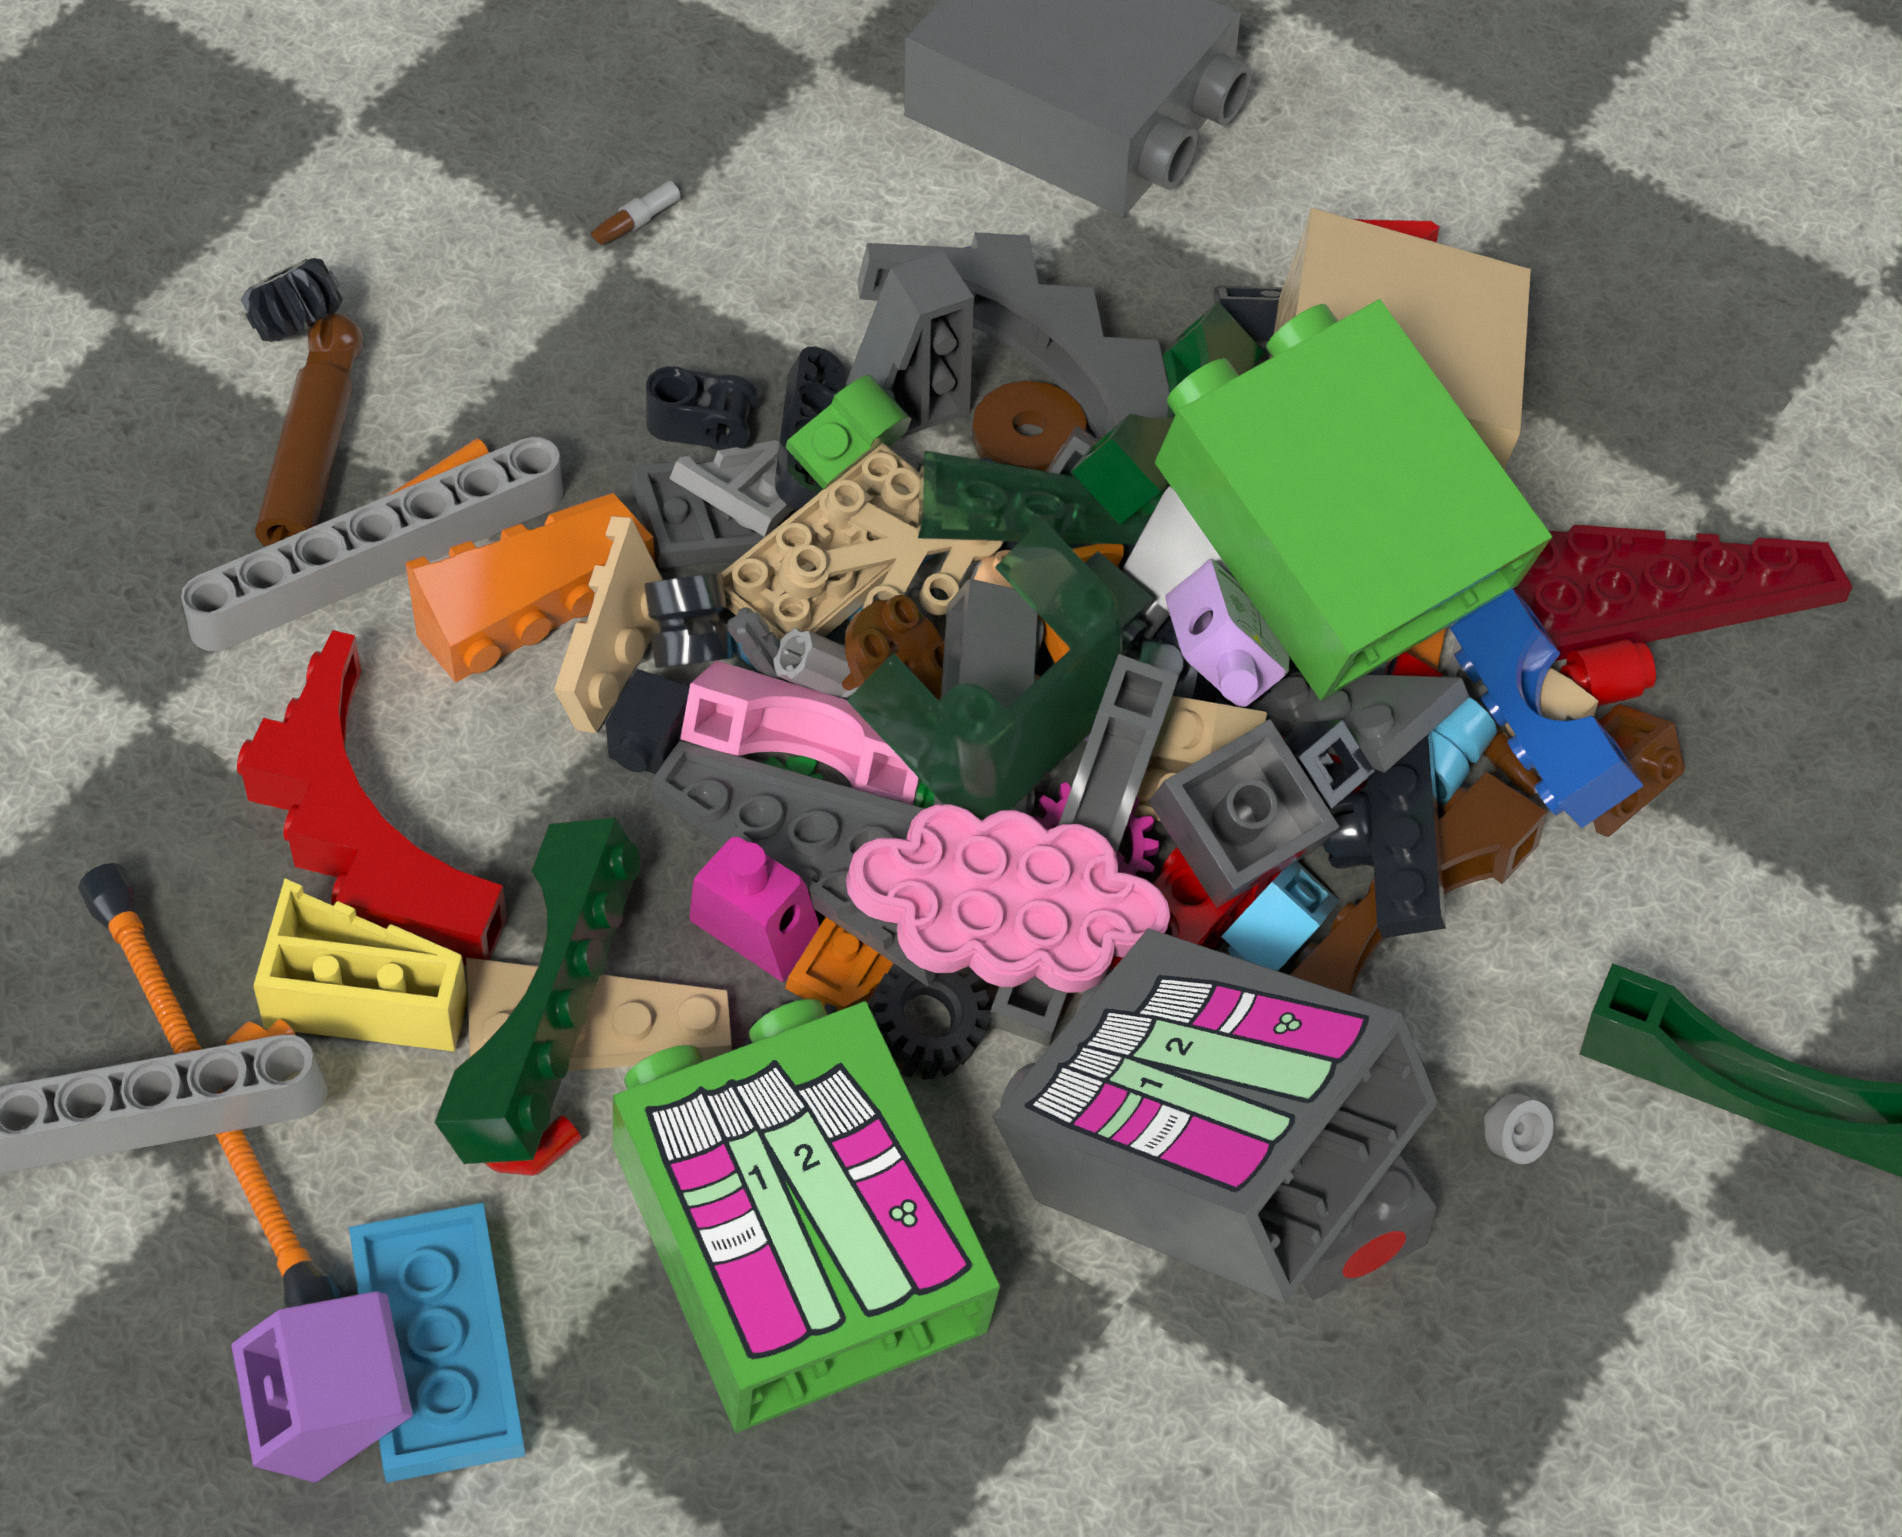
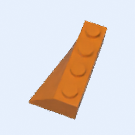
(514, 589)

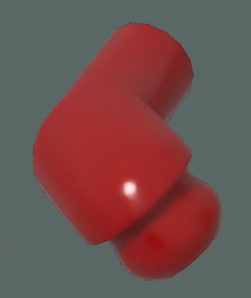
(554, 1143)

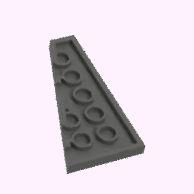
(797, 822)

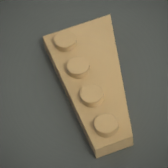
(624, 1018)

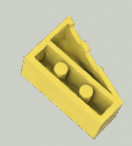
(356, 979)

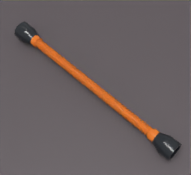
(114, 904)

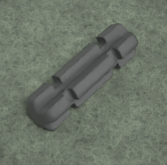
(755, 640)

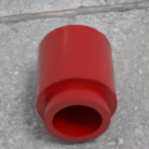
(1612, 670)

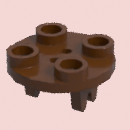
(898, 629)

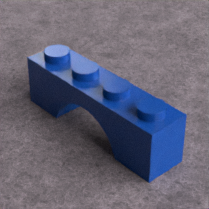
(1575, 758)

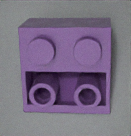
(320, 1384)

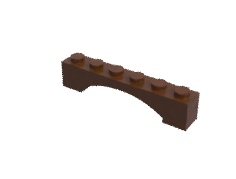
(1481, 837)

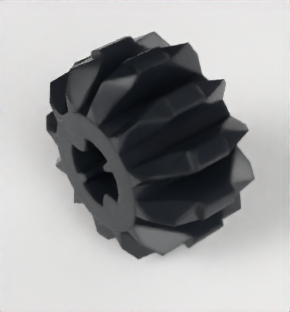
(291, 299)

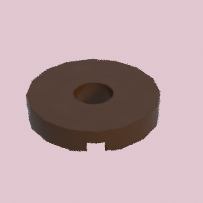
(1023, 404)

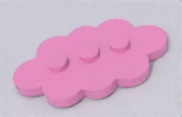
(1005, 897)

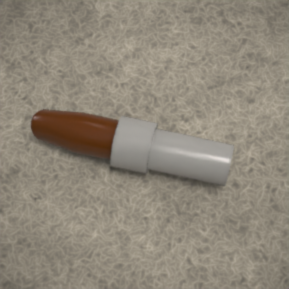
(636, 213)

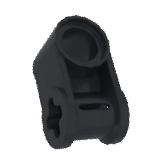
(694, 407)

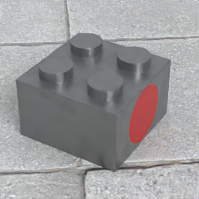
(1243, 813)
(1383, 1229)

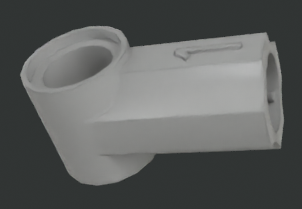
(813, 663)

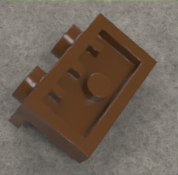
(1653, 753)

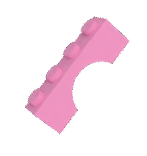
(757, 713)

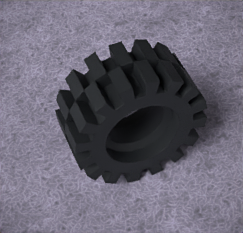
(922, 1051)

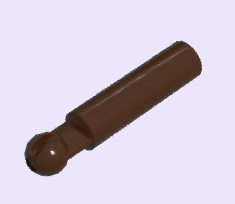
(311, 431)

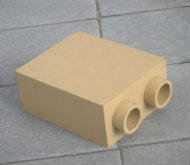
(1452, 304)

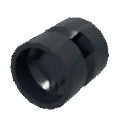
(682, 599)

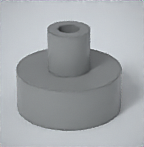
(1518, 1128)

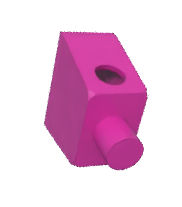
(746, 902)

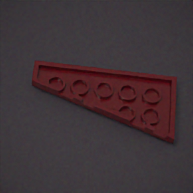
(1648, 588)

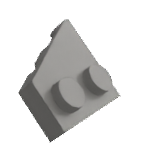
(738, 484)

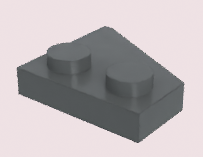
(684, 525)

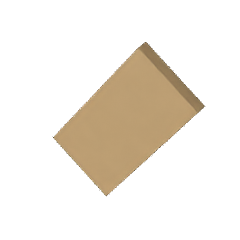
(754, 576)

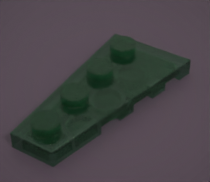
(1005, 502)

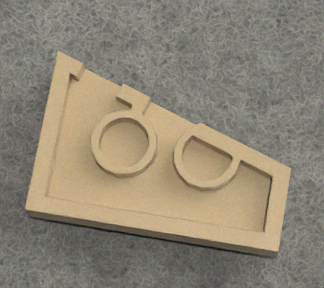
(616, 631)

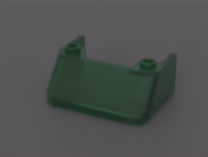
(967, 742)

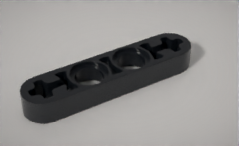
(802, 390)

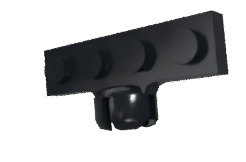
(1397, 833)

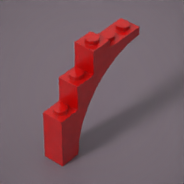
(340, 831)

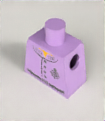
(1233, 647)

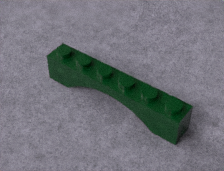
(1121, 463)
(1670, 1042)
(508, 1087)

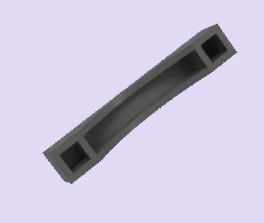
(1100, 800)

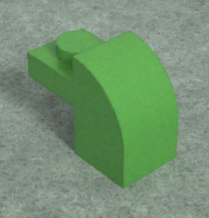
(848, 430)

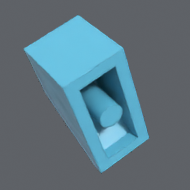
(1280, 918)

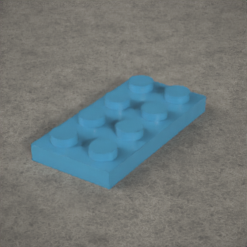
(448, 1340)

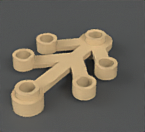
(897, 546)

